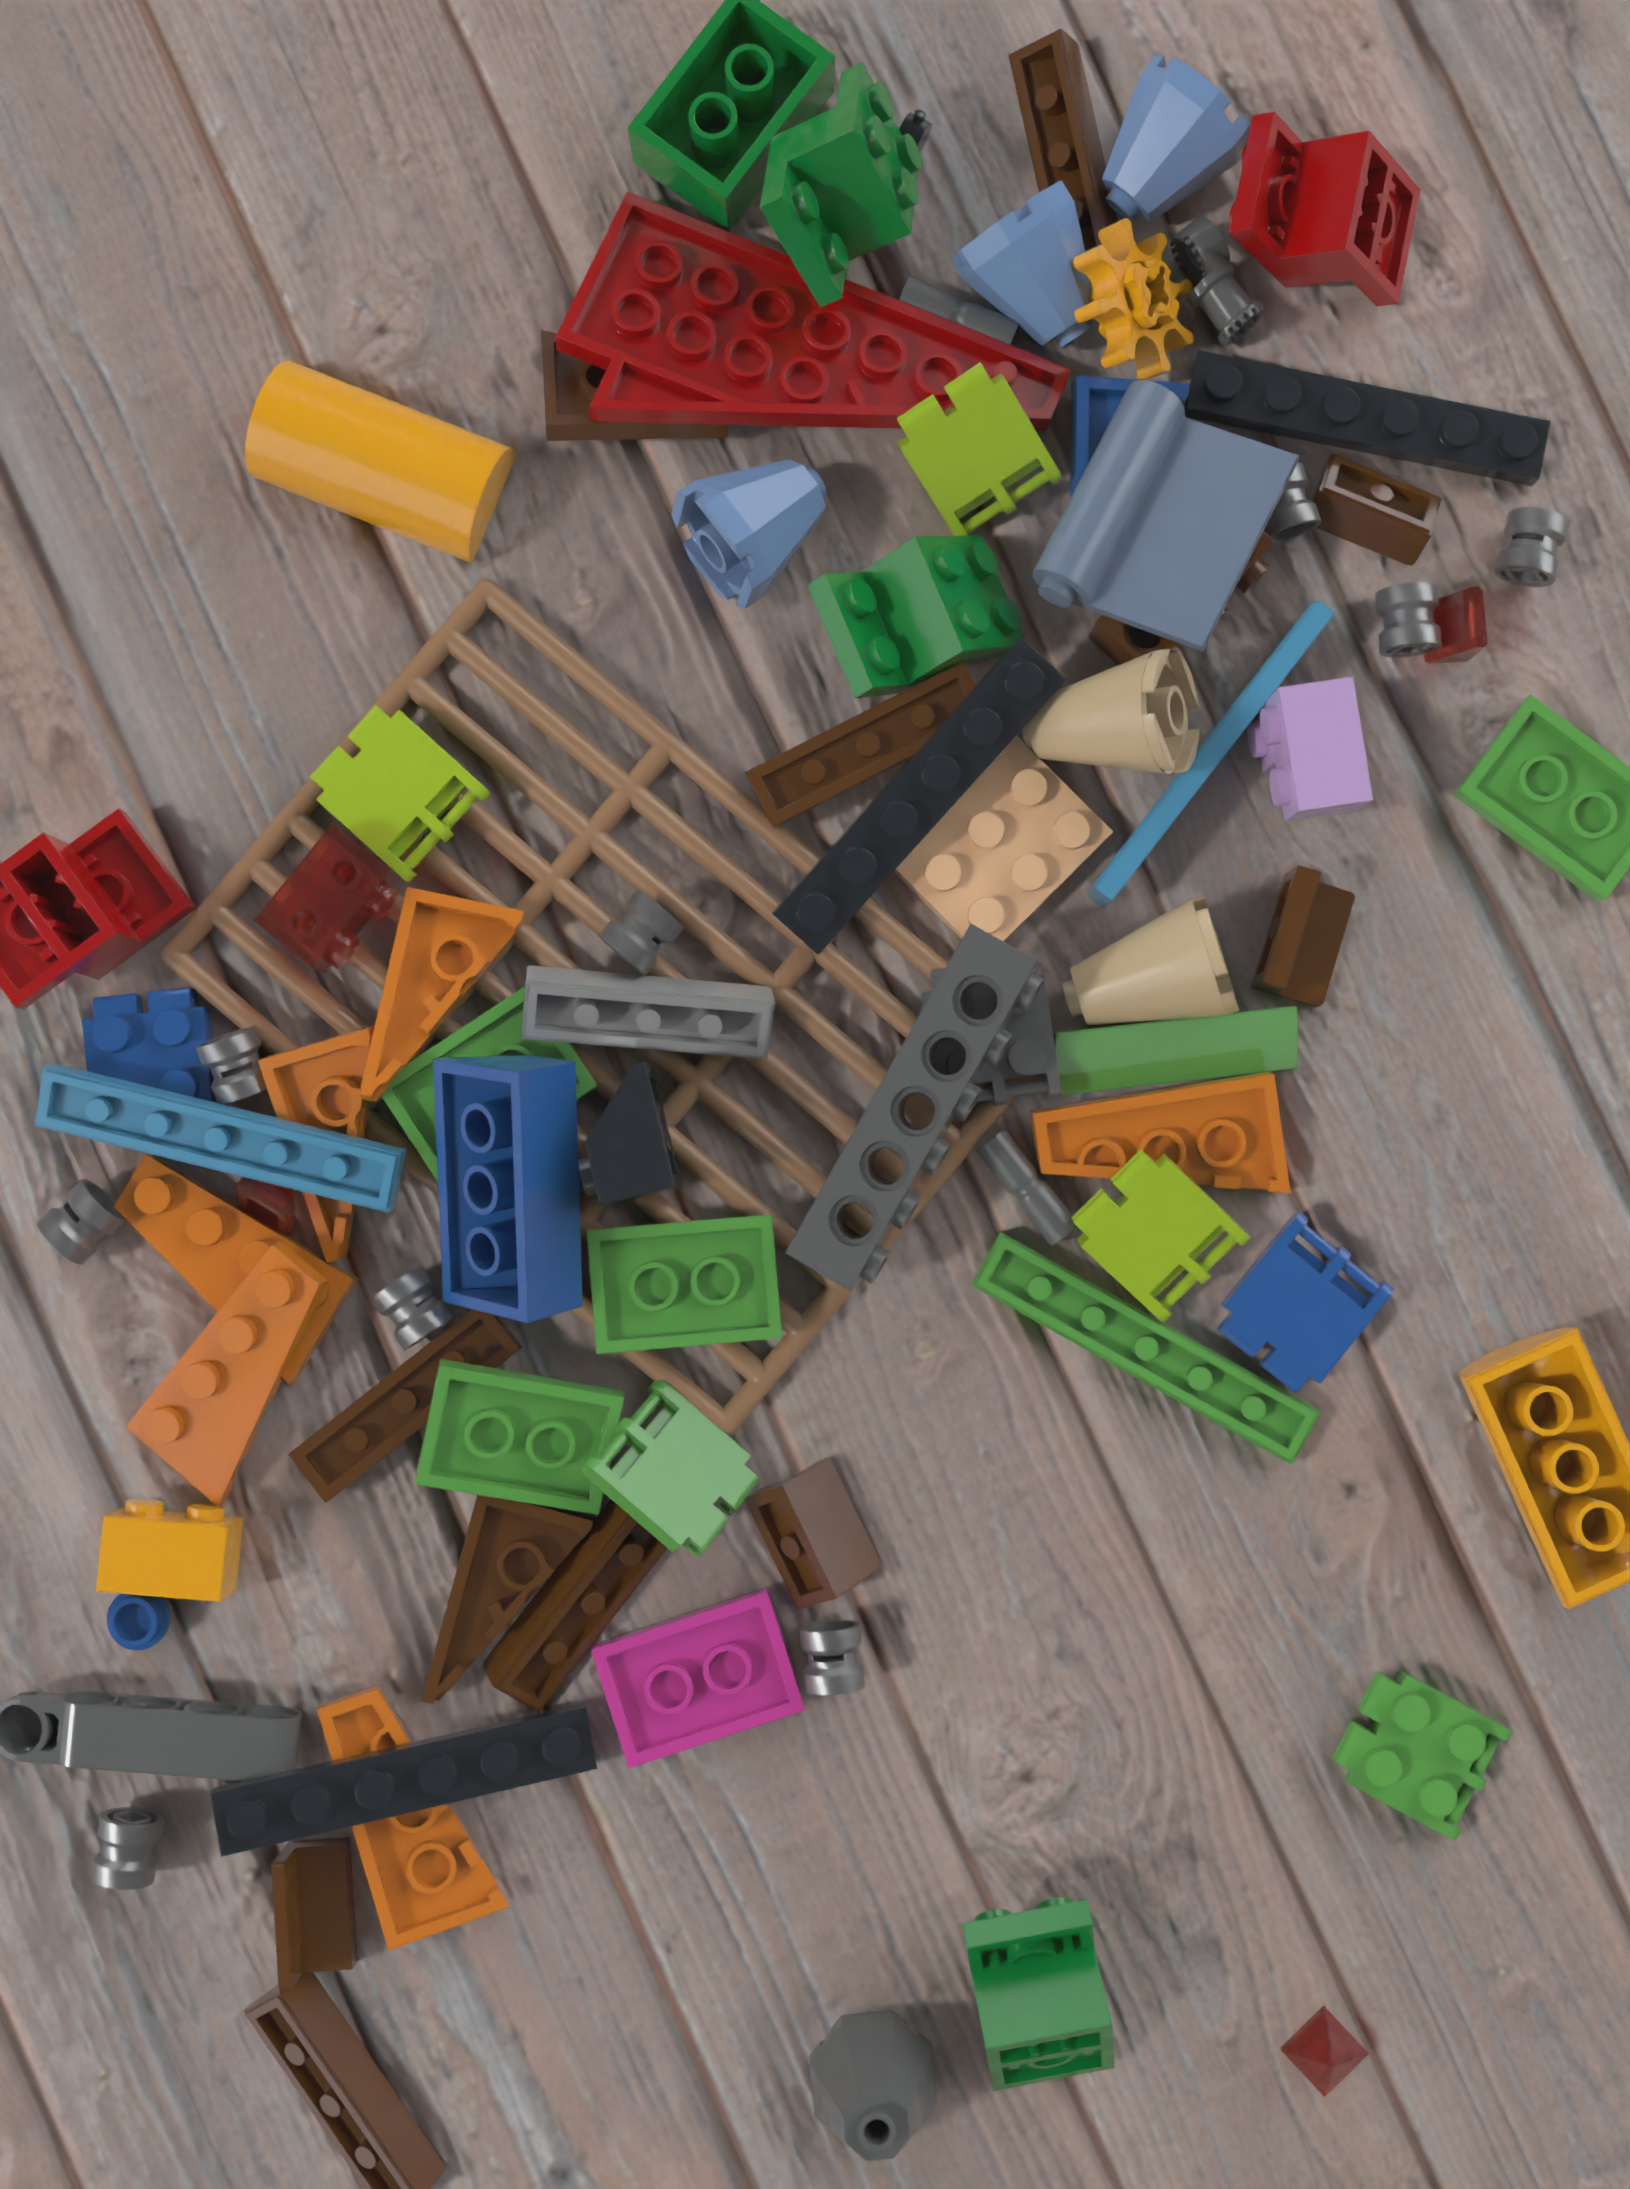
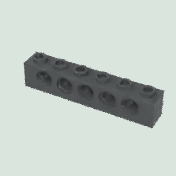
(823, 1237)

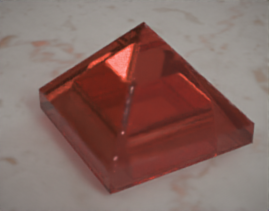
(268, 1203)
(1324, 2051)

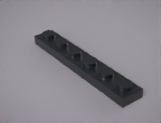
(1366, 418)
(919, 795)
(402, 1779)

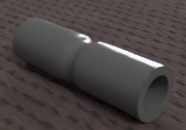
(954, 309)
(1022, 1181)

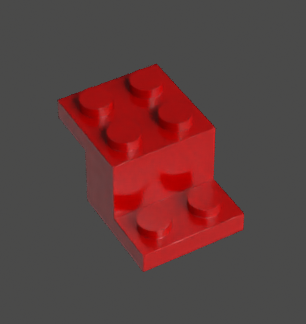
(1324, 209)
(81, 906)

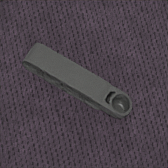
(150, 1734)

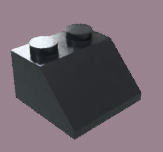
(631, 1144)

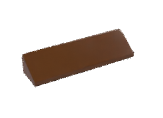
(1063, 127)
(572, 1608)
(344, 2087)

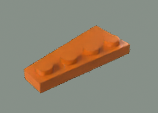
(1212, 1130)
(218, 1390)

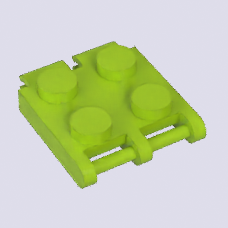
(974, 449)
(396, 789)
(1155, 1231)

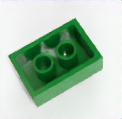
(722, 104)

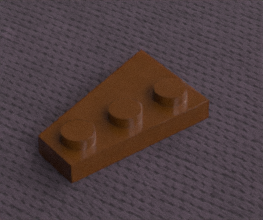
(567, 397)

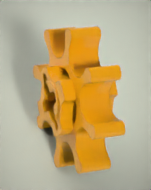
(1133, 300)

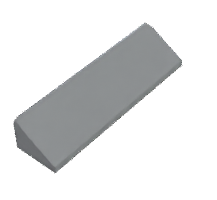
(647, 1012)

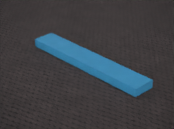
(1210, 753)
(220, 1137)

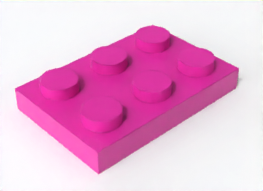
(698, 1677)

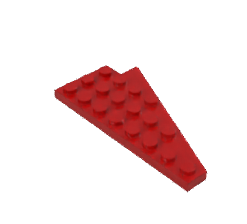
(733, 336)

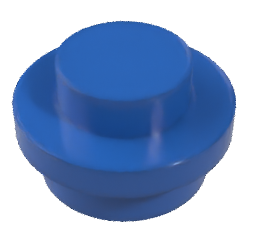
(138, 1620)

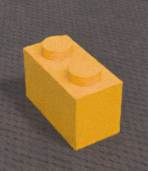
(170, 1551)

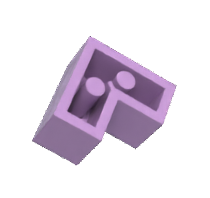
(1313, 749)

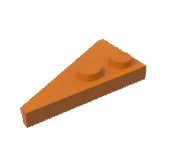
(434, 962)
(322, 1089)

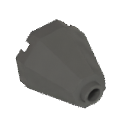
(873, 2083)

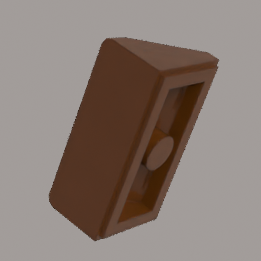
(1375, 510)

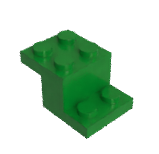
(841, 184)
(916, 613)
(1039, 1993)

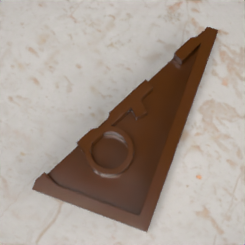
(502, 1564)

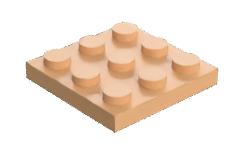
(1003, 846)

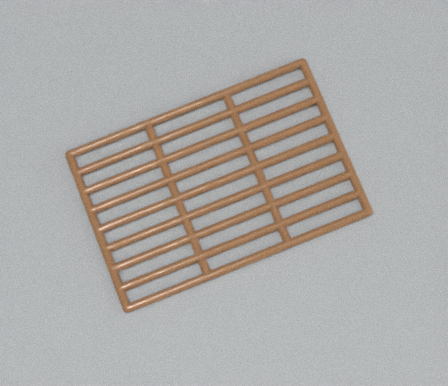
(554, 882)

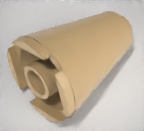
(1122, 718)
(1156, 973)

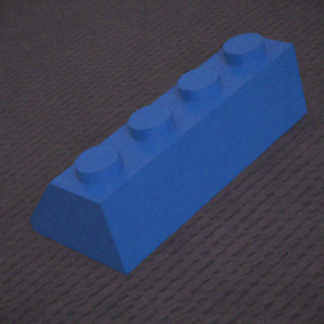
(508, 1184)

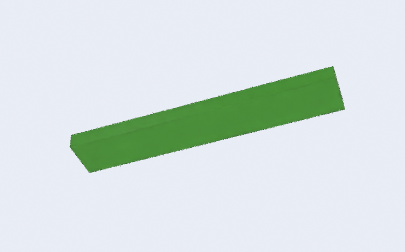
(1145, 1348)

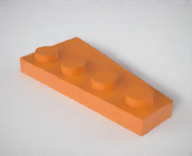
(220, 1244)
(416, 1863)

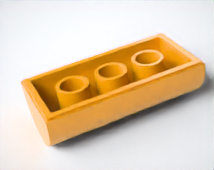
(376, 459)
(1559, 1457)

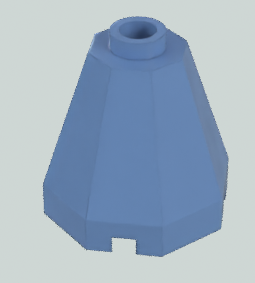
(1170, 141)
(1029, 269)
(749, 525)

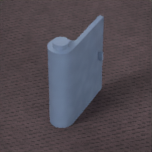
(1162, 519)

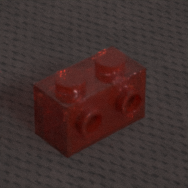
(323, 895)

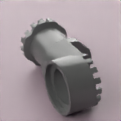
(1216, 292)

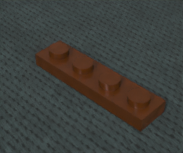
(857, 747)
(397, 1404)

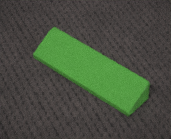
(1177, 1050)

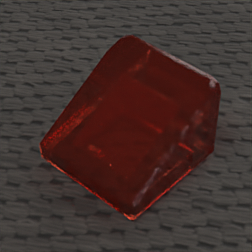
(1461, 626)

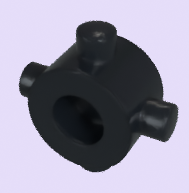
(917, 127)

